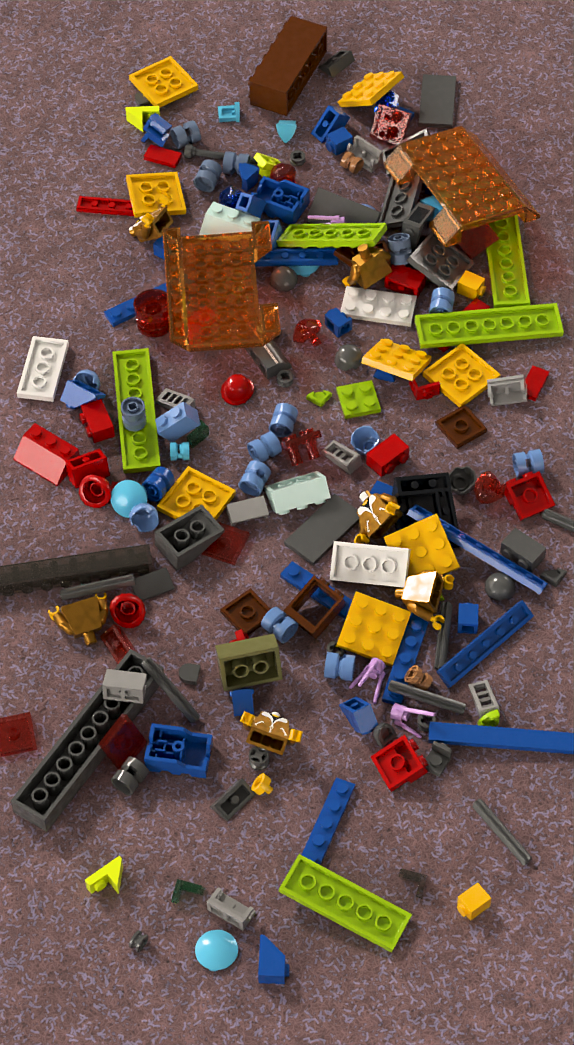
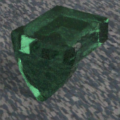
(198, 434)
(186, 886)

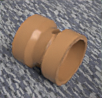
(351, 162)
(417, 678)

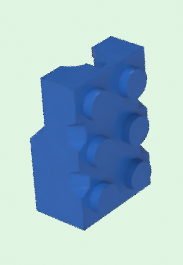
(283, 199)
(178, 751)

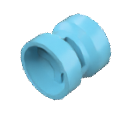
(184, 451)

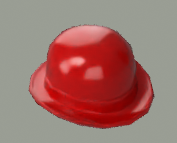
(237, 389)
(94, 491)
(127, 610)

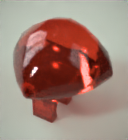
(283, 172)
(306, 330)
(488, 488)

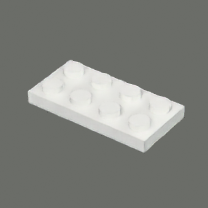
(378, 306)
(42, 369)
(370, 564)

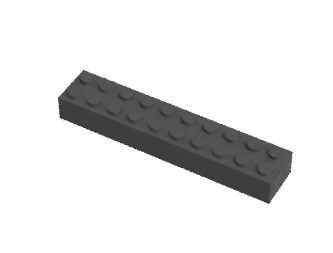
(76, 753)

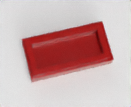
(162, 156)
(535, 381)

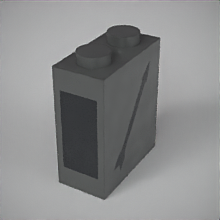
(418, 224)

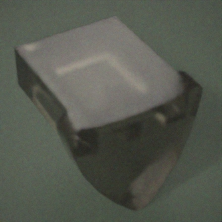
(415, 877)

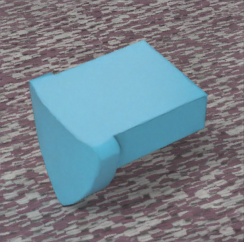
(229, 113)
(286, 129)

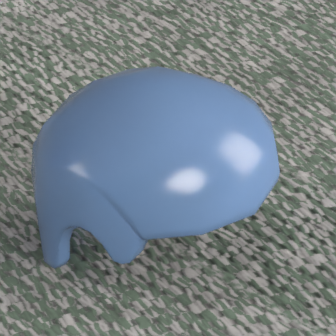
(88, 377)
(365, 437)
(144, 517)

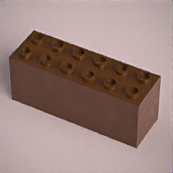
(288, 65)

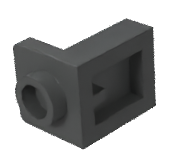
(438, 758)

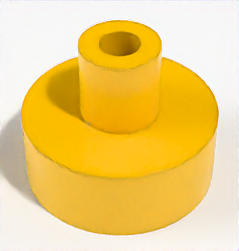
(262, 784)

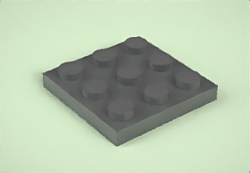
(440, 263)

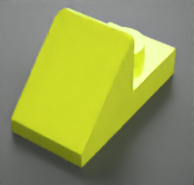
(138, 115)
(265, 163)
(109, 873)

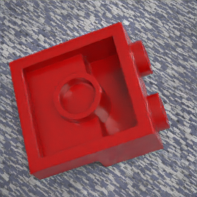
(528, 495)
(400, 762)

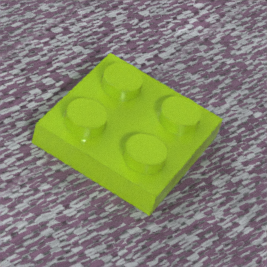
(358, 399)

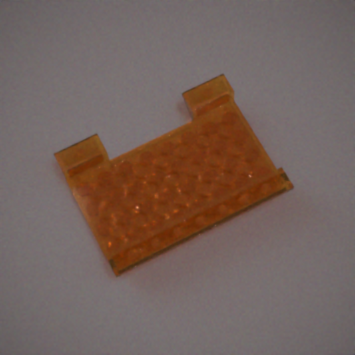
(462, 179)
(215, 290)

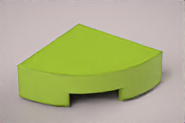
(319, 398)
(490, 719)

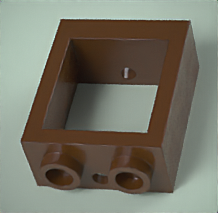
(300, 599)

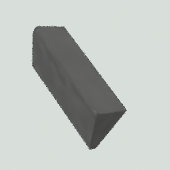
(337, 62)
(153, 584)
(233, 799)

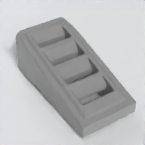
(177, 397)
(350, 464)
(482, 710)

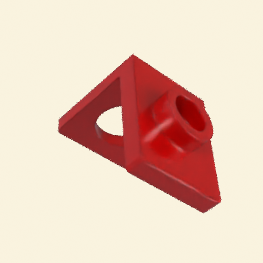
(425, 391)

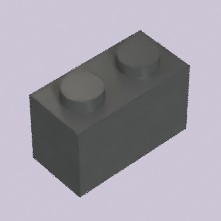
(523, 550)

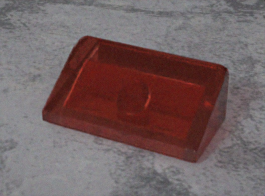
(117, 642)

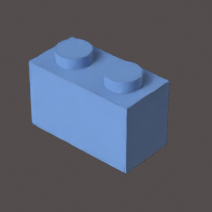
(177, 422)

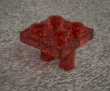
(390, 124)
(477, 239)
(307, 437)

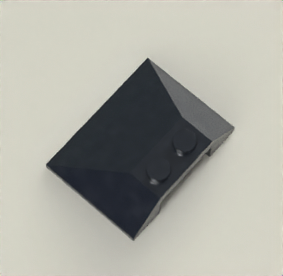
(428, 491)

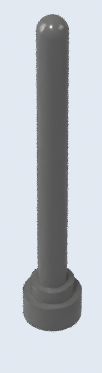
(191, 151)

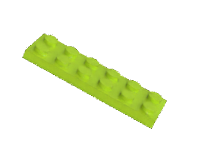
(332, 235)
(345, 903)

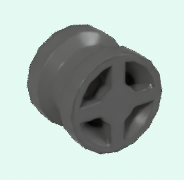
(260, 754)

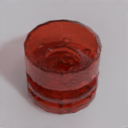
(152, 312)

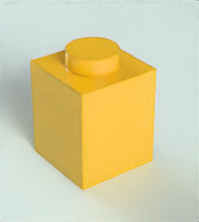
(471, 285)
(473, 902)

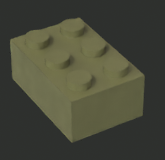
(249, 662)

